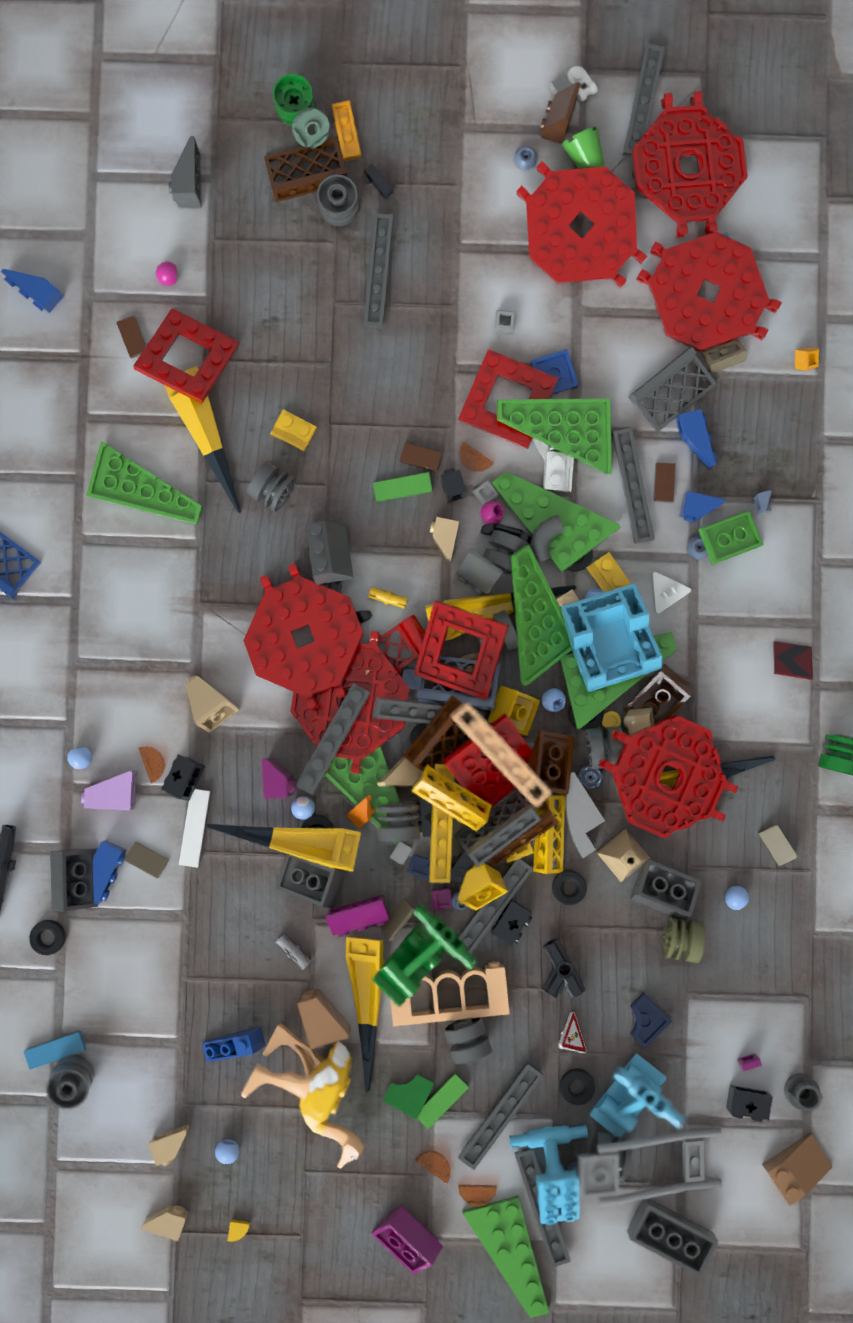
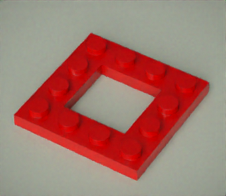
(177, 324)
(500, 365)
(493, 635)

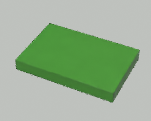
(730, 537)

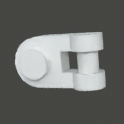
(578, 74)

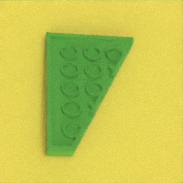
(568, 425)
(534, 505)
(538, 618)
(589, 704)
(361, 785)

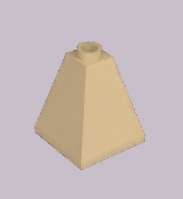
(208, 705)
(623, 855)

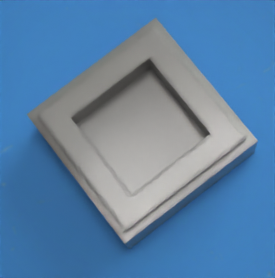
(485, 492)

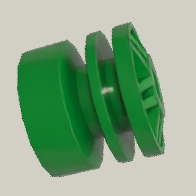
(292, 89)
(841, 754)

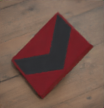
(793, 660)

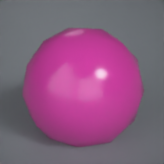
(166, 273)
(492, 512)

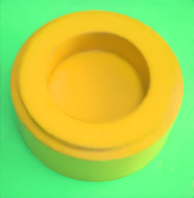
(611, 719)

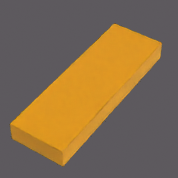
(346, 130)

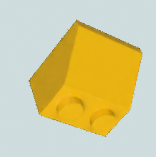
(517, 706)
(481, 886)

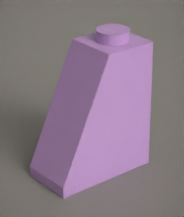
(112, 794)

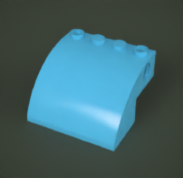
(611, 637)

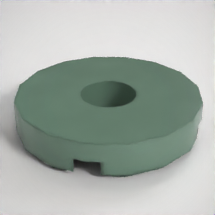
(303, 120)

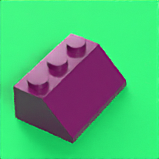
(276, 780)
(357, 916)
(407, 1240)

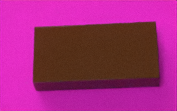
(131, 336)
(420, 457)
(664, 482)

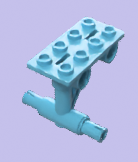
(629, 1093)
(556, 1189)

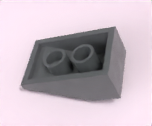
(186, 177)
(478, 573)
(310, 881)

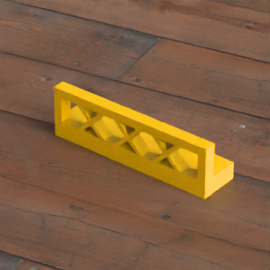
(451, 801)
(543, 845)

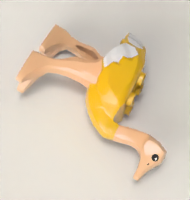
(319, 1089)

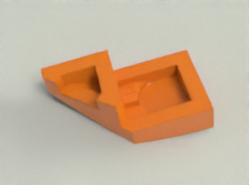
(361, 813)

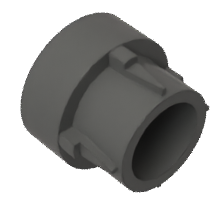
(810, 1099)

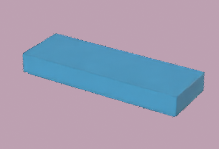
(55, 1050)

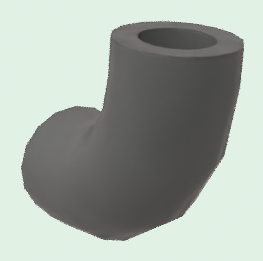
(543, 535)

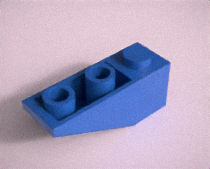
(38, 288)
(694, 433)
(105, 865)
(234, 1045)

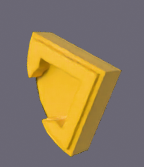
(237, 1230)

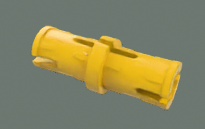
(388, 597)

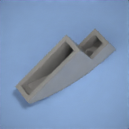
(581, 816)

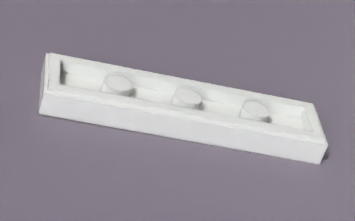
(194, 828)

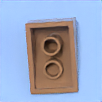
(798, 1168)

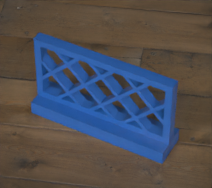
(5, 585)

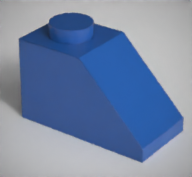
(696, 505)

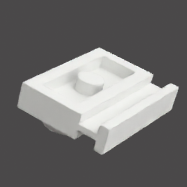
(558, 472)

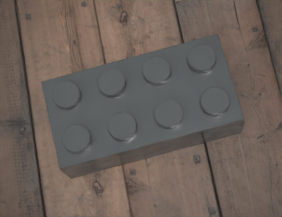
(672, 1236)

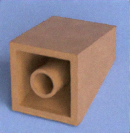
(321, 1019)

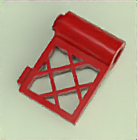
(412, 634)

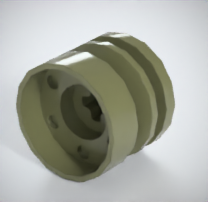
(688, 940)

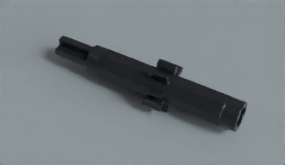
(7, 840)

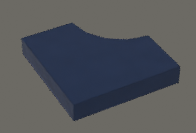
(649, 1020)

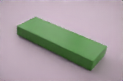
(402, 487)
(442, 1100)

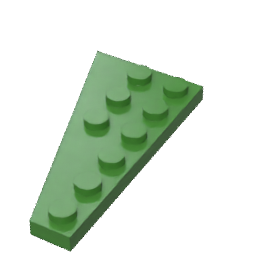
(132, 486)
(507, 1241)

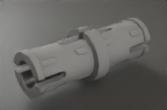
(293, 951)

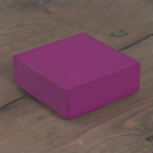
(442, 898)
(749, 1062)

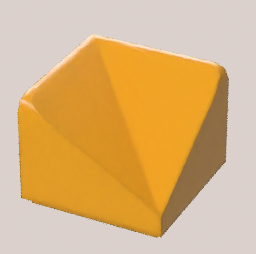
(806, 358)

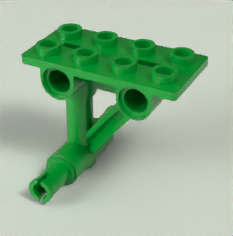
(418, 955)

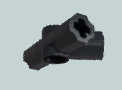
(558, 978)

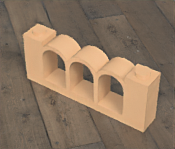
(500, 754)
(496, 990)

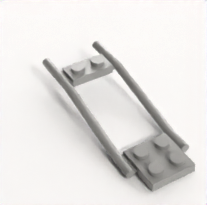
(600, 1172)

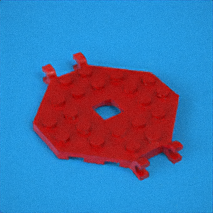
(719, 159)
(604, 202)
(695, 319)
(315, 665)
(367, 732)
(641, 763)

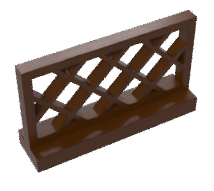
(309, 182)
(432, 734)
(546, 822)

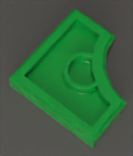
(409, 1097)

